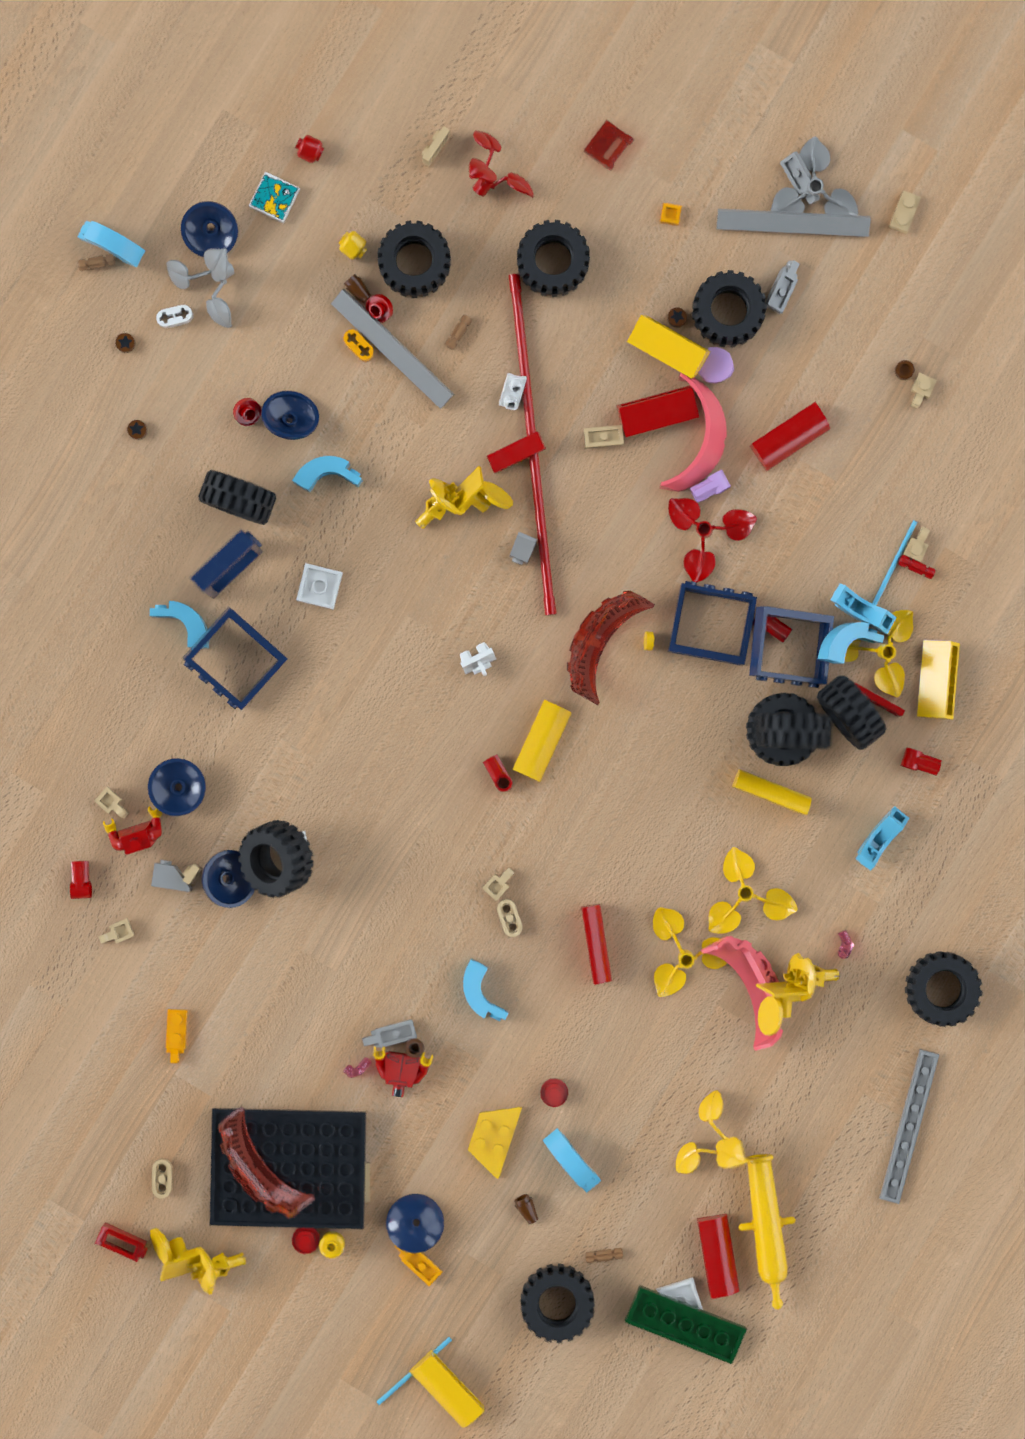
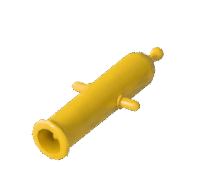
(767, 1224)

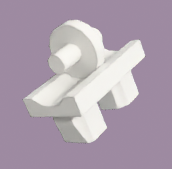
(512, 391)
(479, 662)

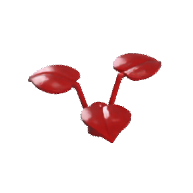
(486, 176)
(685, 512)

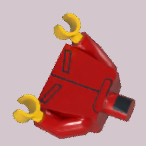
(137, 836)
(400, 1069)

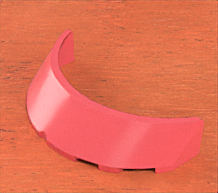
(713, 440)
(753, 970)

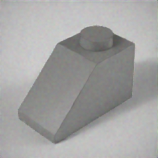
(522, 549)
(169, 877)

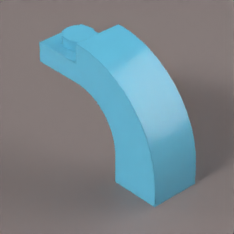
(111, 242)
(322, 466)
(862, 610)
(192, 620)
(837, 640)
(880, 837)
(472, 989)
(571, 1160)

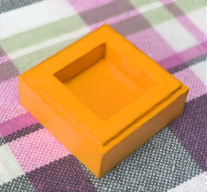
(670, 214)

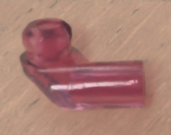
(846, 945)
(358, 1070)

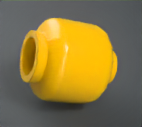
(352, 245)
(336, 1240)

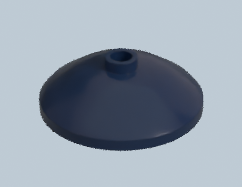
(199, 236)
(291, 408)
(163, 787)
(235, 889)
(401, 1228)

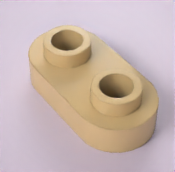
(509, 917)
(162, 1177)

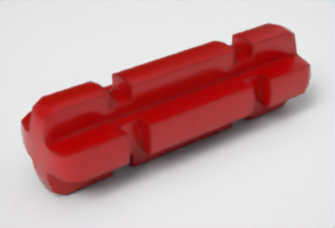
(917, 567)

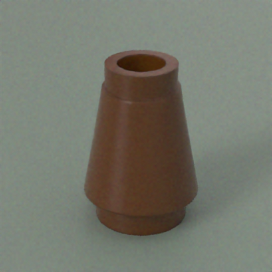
(357, 288)
(410, 1051)
(526, 1207)

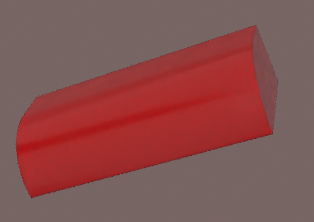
(658, 411)
(790, 436)
(596, 944)
(718, 1255)

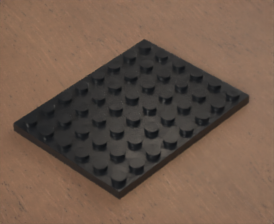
(308, 1151)

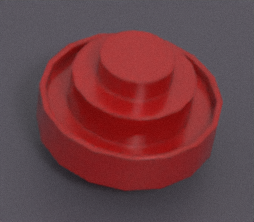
(379, 307)
(247, 411)
(554, 1092)
(305, 1240)

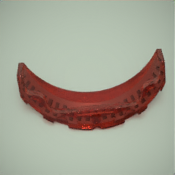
(593, 637)
(252, 1171)

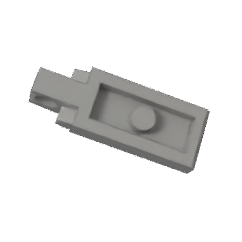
(798, 175)
(783, 287)
(391, 1034)

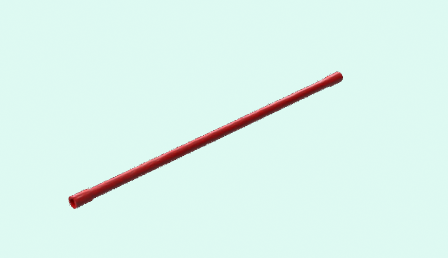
(549, 599)

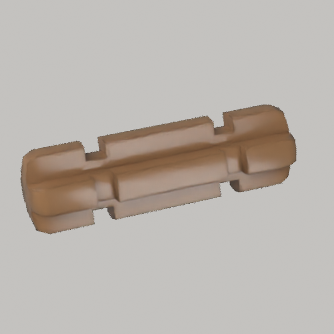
(96, 262)
(458, 332)
(604, 1255)

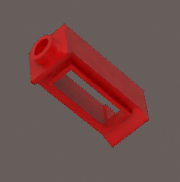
(140, 1243)

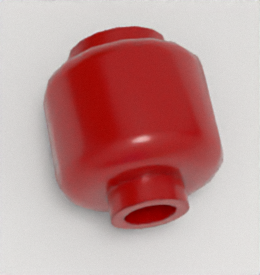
(309, 149)

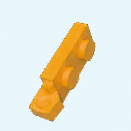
(176, 1033)
(421, 1266)

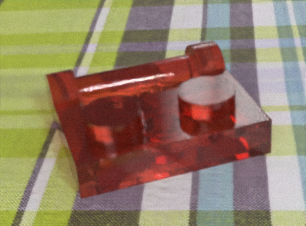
(604, 140)

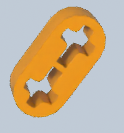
(361, 342)

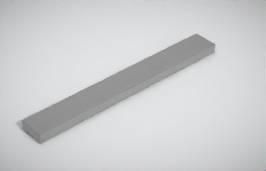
(793, 222)
(392, 348)
(909, 1126)

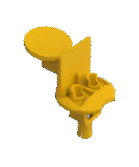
(458, 499)
(800, 986)
(180, 1261)

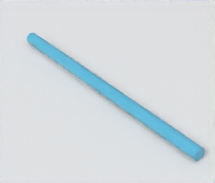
(894, 563)
(409, 1375)

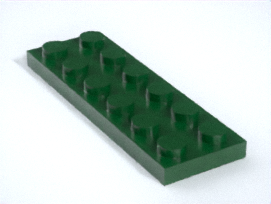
(685, 1324)

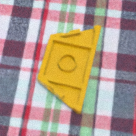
(493, 1137)

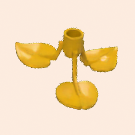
(892, 676)
(738, 867)
(666, 976)
(728, 1151)

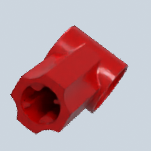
(777, 628)
(916, 761)
(497, 772)
(80, 886)

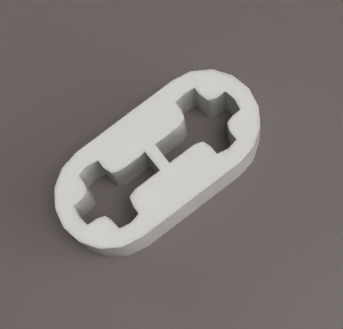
(173, 311)

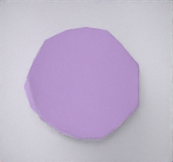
(717, 366)

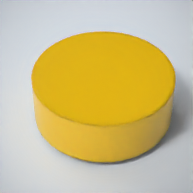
(648, 641)

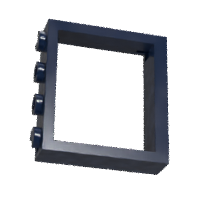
(227, 563)
(727, 593)
(821, 667)
(206, 677)

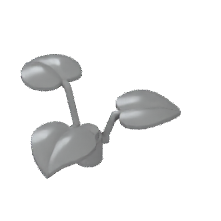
(815, 158)
(220, 269)

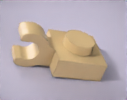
(922, 388)
(916, 547)
(110, 801)
(191, 873)
(496, 885)
(119, 932)

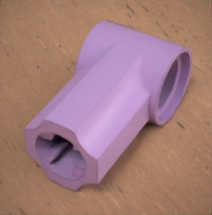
(712, 485)

